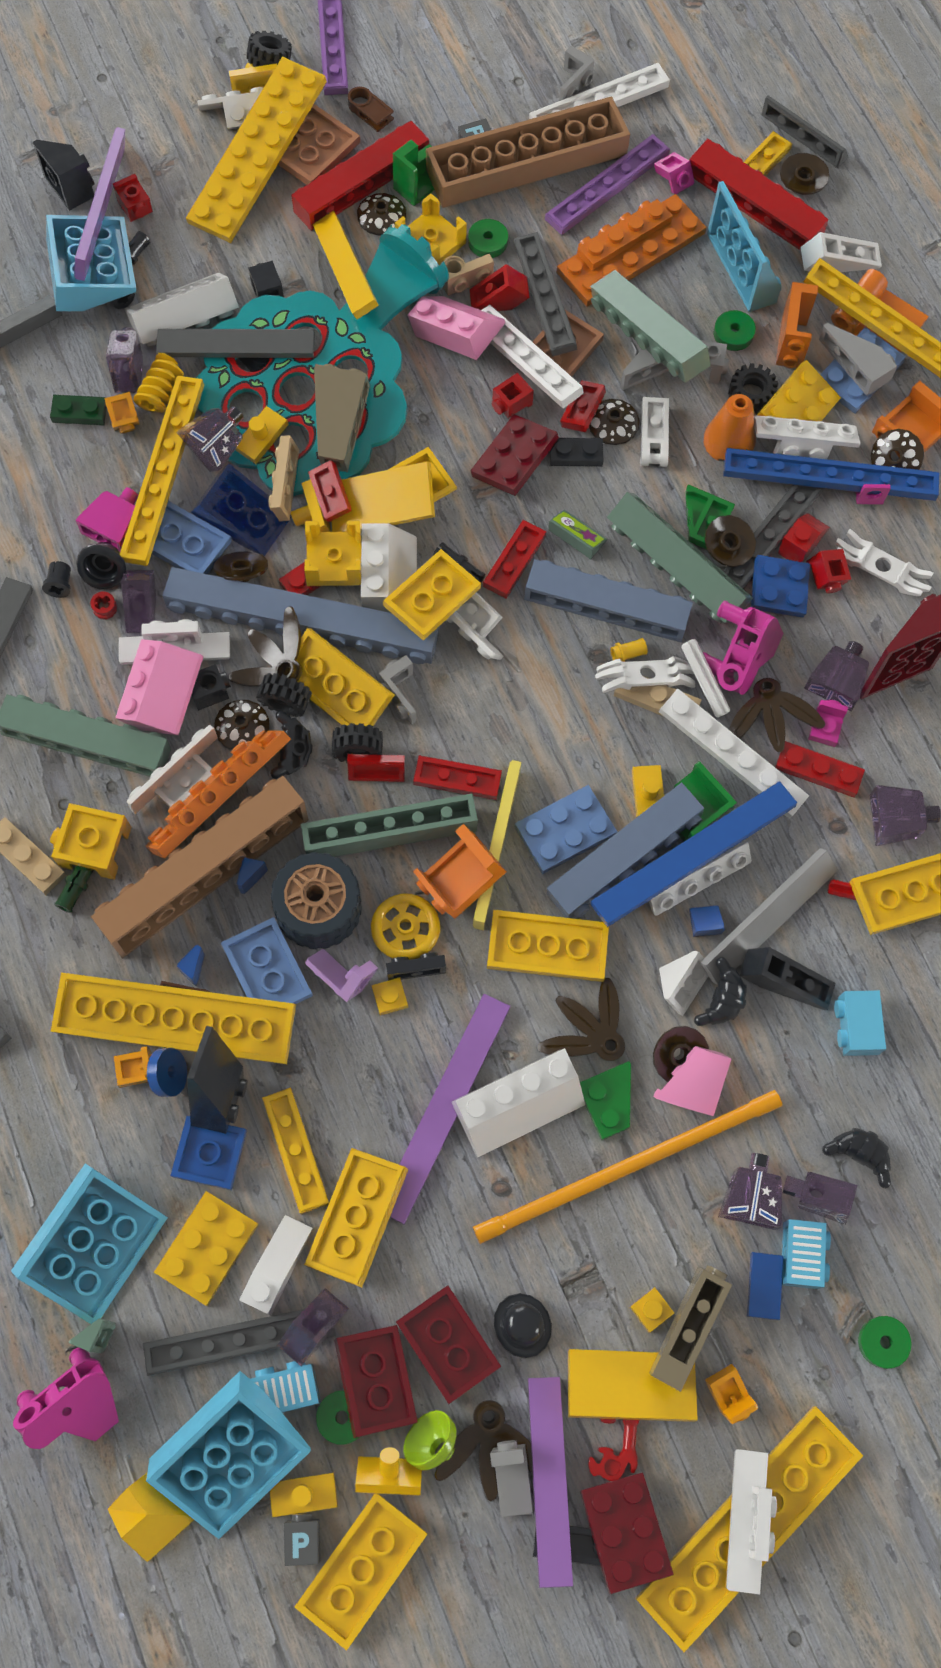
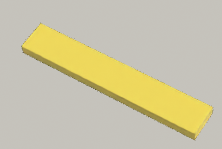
(498, 838)

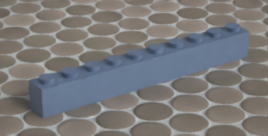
(265, 607)

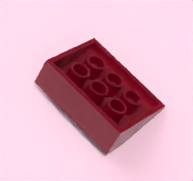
(911, 651)

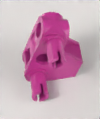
(748, 654)
(80, 1409)

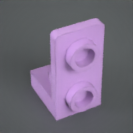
(343, 982)

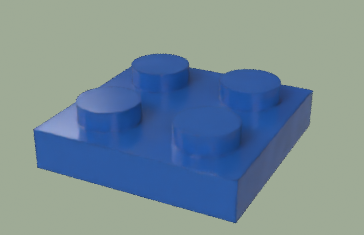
(780, 586)
(208, 1155)

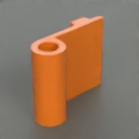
(876, 284)

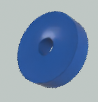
(167, 1072)

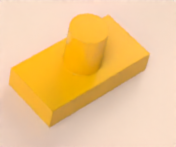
(250, 77)
(261, 434)
(312, 511)
(647, 786)
(387, 1474)
(303, 1495)

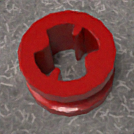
(104, 597)

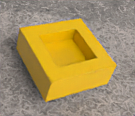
(389, 996)
(651, 1310)

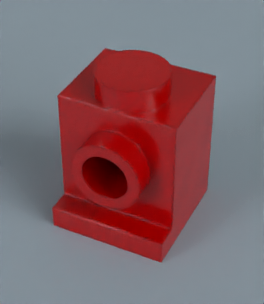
(132, 197)
(512, 396)
(830, 570)

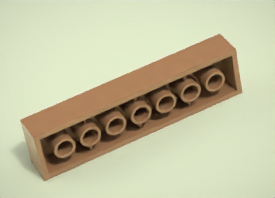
(527, 151)
(201, 866)

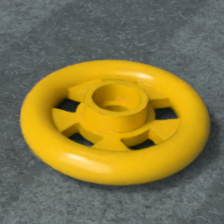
(400, 903)

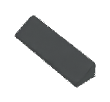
(804, 132)
(27, 320)

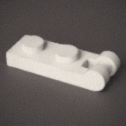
(655, 431)

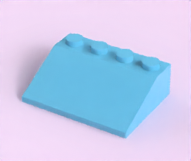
(741, 253)
(109, 271)
(89, 1245)
(227, 1456)

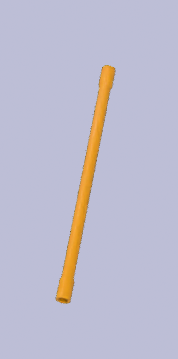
(500, 1224)

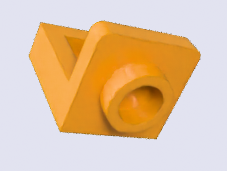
(122, 412)
(132, 1067)
(731, 1394)

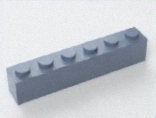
(608, 600)
(626, 851)

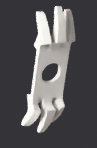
(900, 573)
(629, 674)

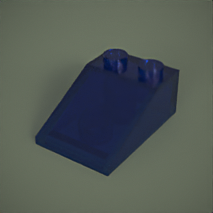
(240, 511)

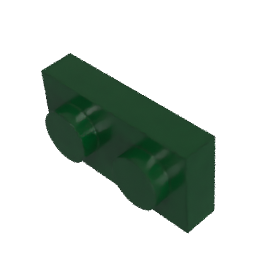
(78, 410)

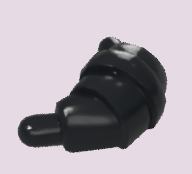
(296, 751)
(727, 997)
(864, 1149)

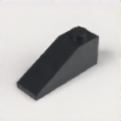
(786, 977)

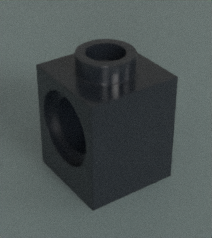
(265, 280)
(205, 698)

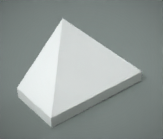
(682, 980)

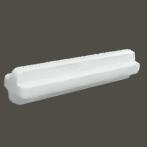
(705, 678)

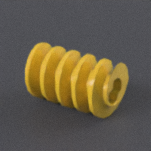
(158, 384)

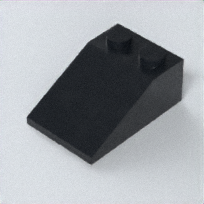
(215, 1084)

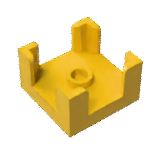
(439, 232)
(333, 556)
(90, 839)

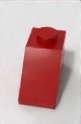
(501, 290)
(802, 538)

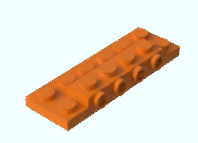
(631, 244)
(210, 795)

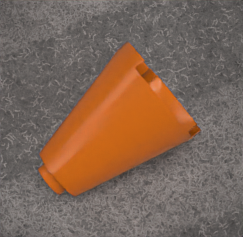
(731, 427)

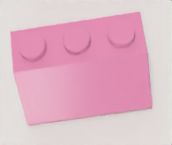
(454, 325)
(159, 687)

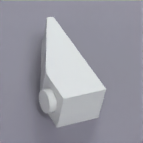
(841, 253)
(276, 1265)

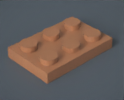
(587, 341)

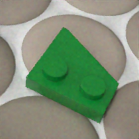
(701, 511)
(608, 1100)

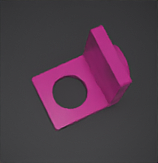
(865, 497)

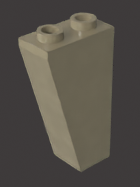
(339, 411)
(691, 1326)

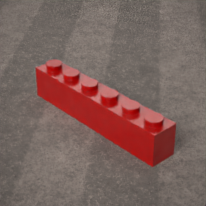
(354, 177)
(757, 195)

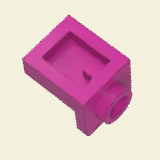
(677, 171)
(833, 715)

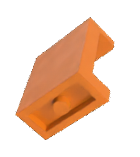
(797, 310)
(916, 413)
(460, 874)

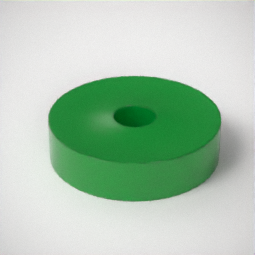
(488, 229)
(734, 320)
(899, 1342)
(327, 1423)

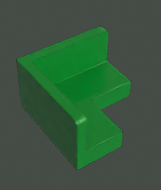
(410, 173)
(711, 796)

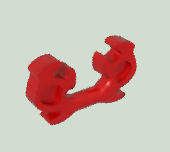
(612, 1466)

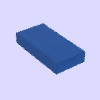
(765, 1286)

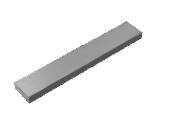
(771, 913)

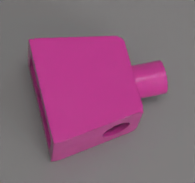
(108, 517)

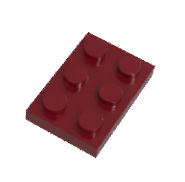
(514, 454)
(448, 1344)
(375, 1381)
(626, 1533)

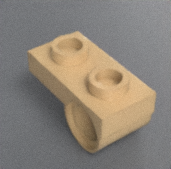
(468, 274)

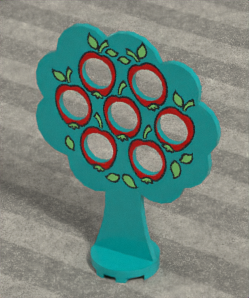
(398, 277)

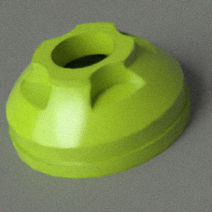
(426, 1436)

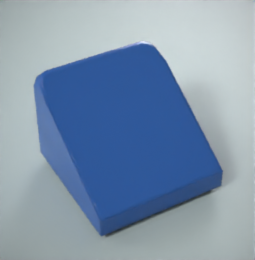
(250, 873)
(706, 921)
(192, 964)

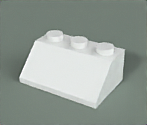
(386, 562)

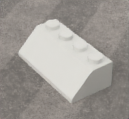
(183, 307)
(520, 1102)

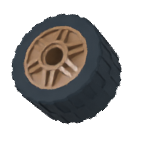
(311, 879)

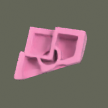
(697, 1081)

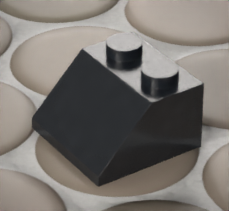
(65, 172)

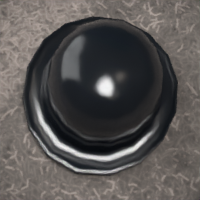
(101, 565)
(522, 1325)

